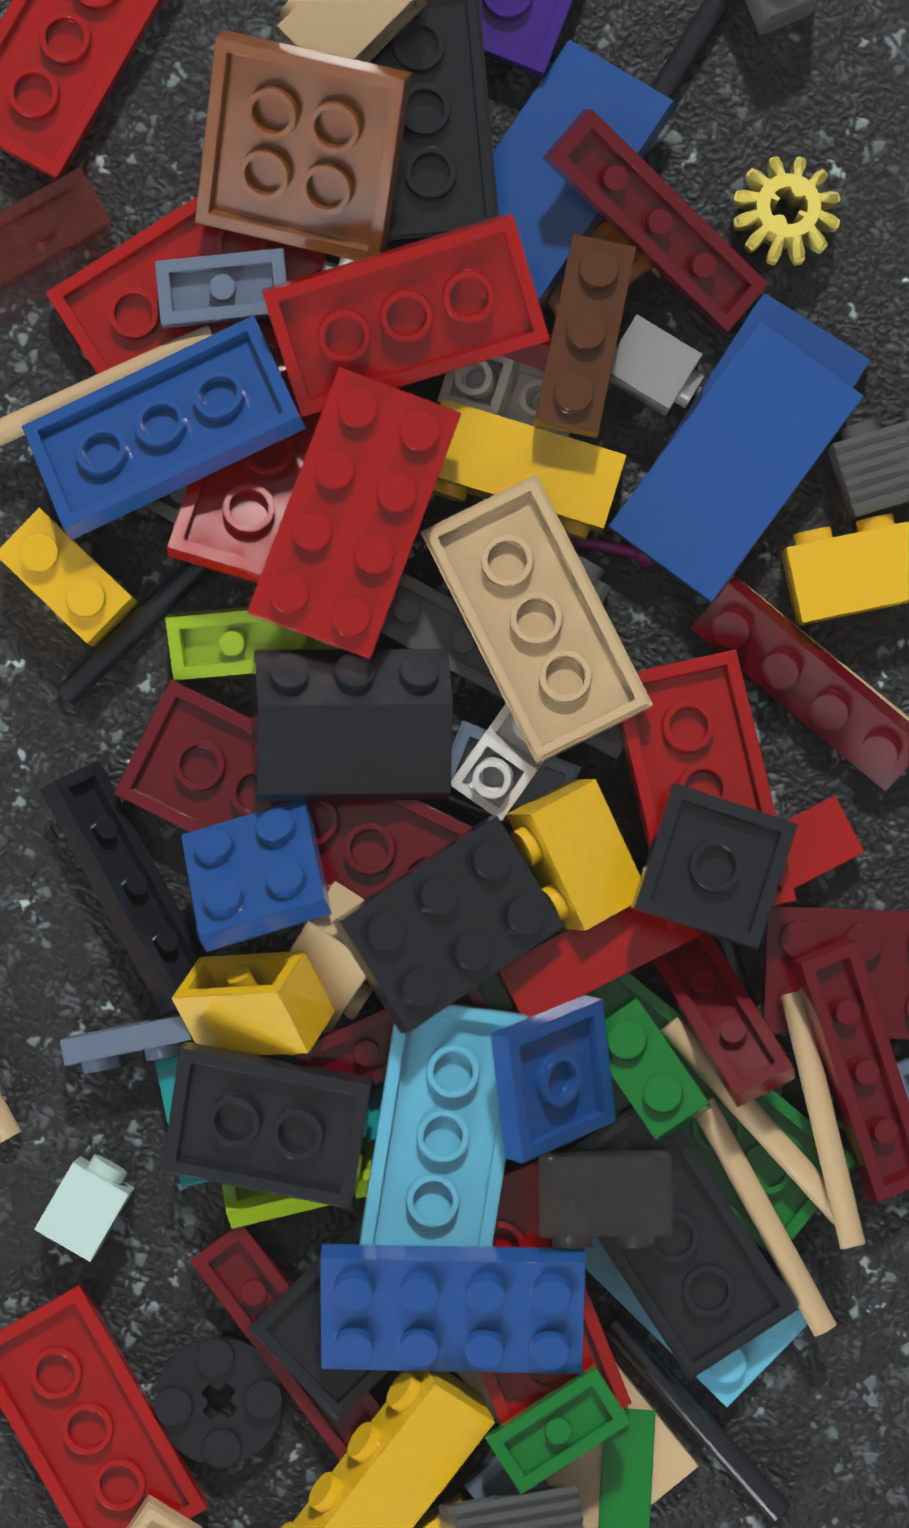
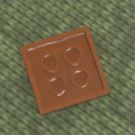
(301, 146)

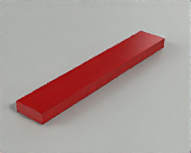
(629, 939)

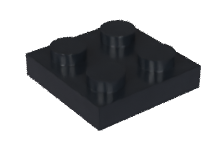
(714, 866)

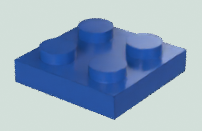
(255, 874)
(553, 1078)

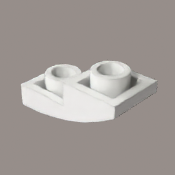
(498, 388)
(497, 767)

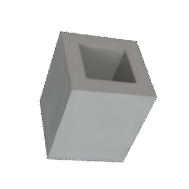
(655, 367)

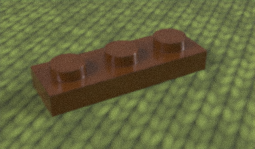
(584, 336)

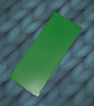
(628, 1473)

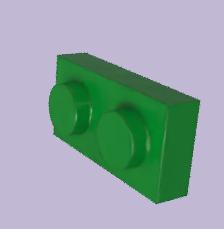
(651, 1073)
(557, 1429)

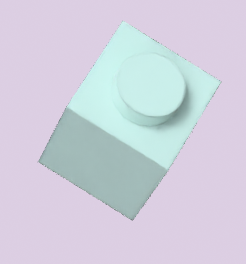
(86, 1205)

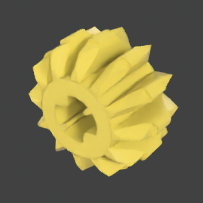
(797, 193)

